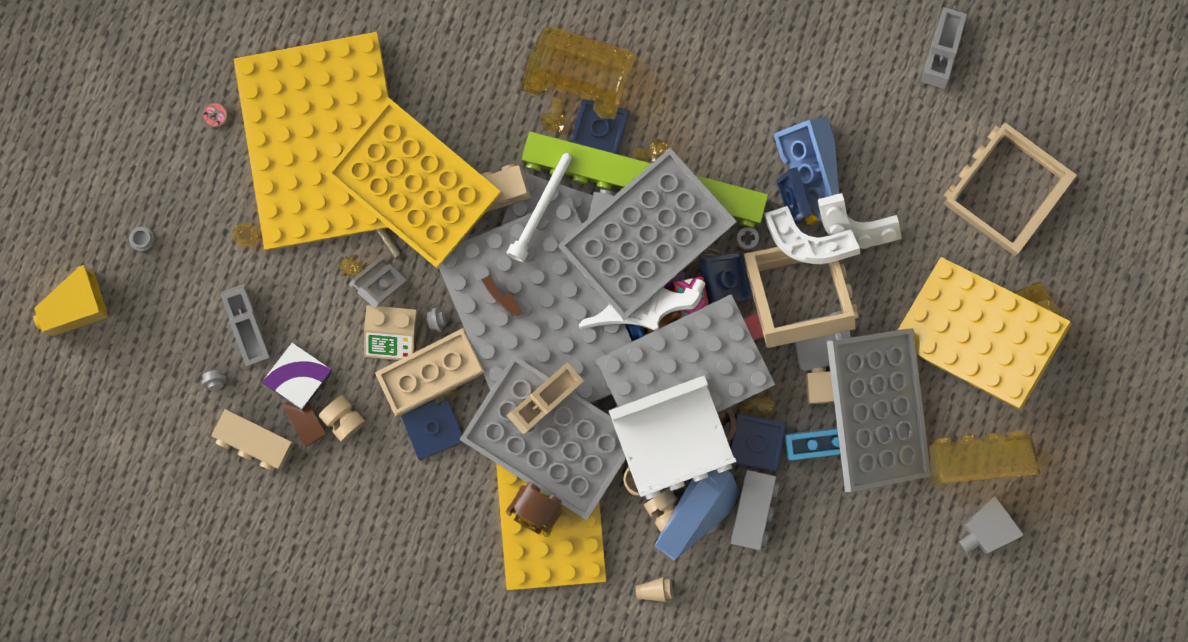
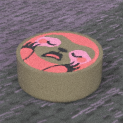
(215, 115)

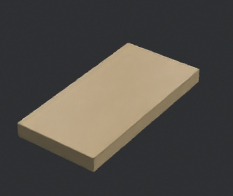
(430, 372)

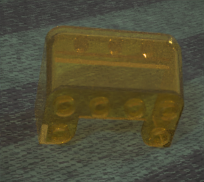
(579, 67)
(982, 458)

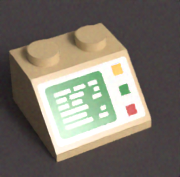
(389, 332)

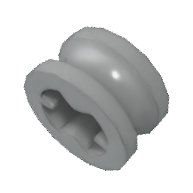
(753, 244)

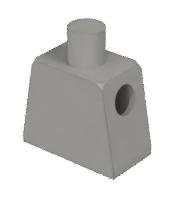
(990, 528)

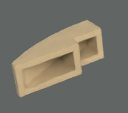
(545, 398)

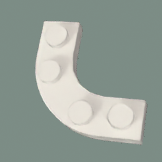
(866, 234)
(808, 248)

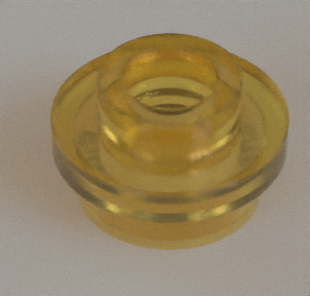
(244, 227)

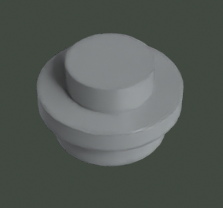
(141, 239)
(436, 320)
(213, 380)

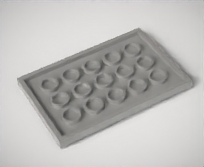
(647, 234)
(700, 344)
(878, 409)
(564, 454)

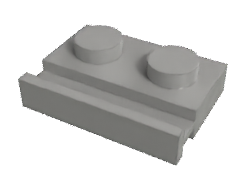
(378, 282)

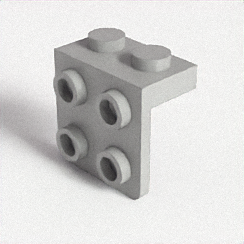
(814, 352)

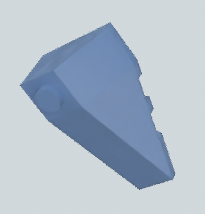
(813, 151)
(697, 512)

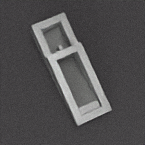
(944, 48)
(245, 324)

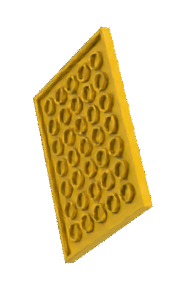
(298, 119)

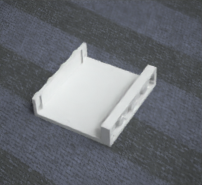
(672, 437)

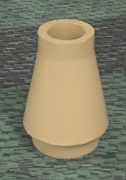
(655, 590)

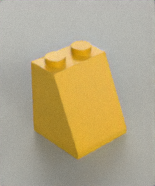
(71, 304)

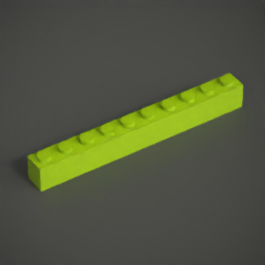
(618, 171)

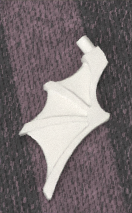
(651, 311)

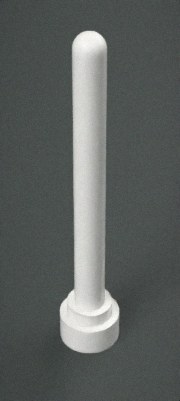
(519, 248)

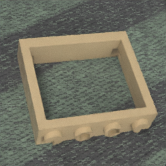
(1066, 177)
(773, 337)

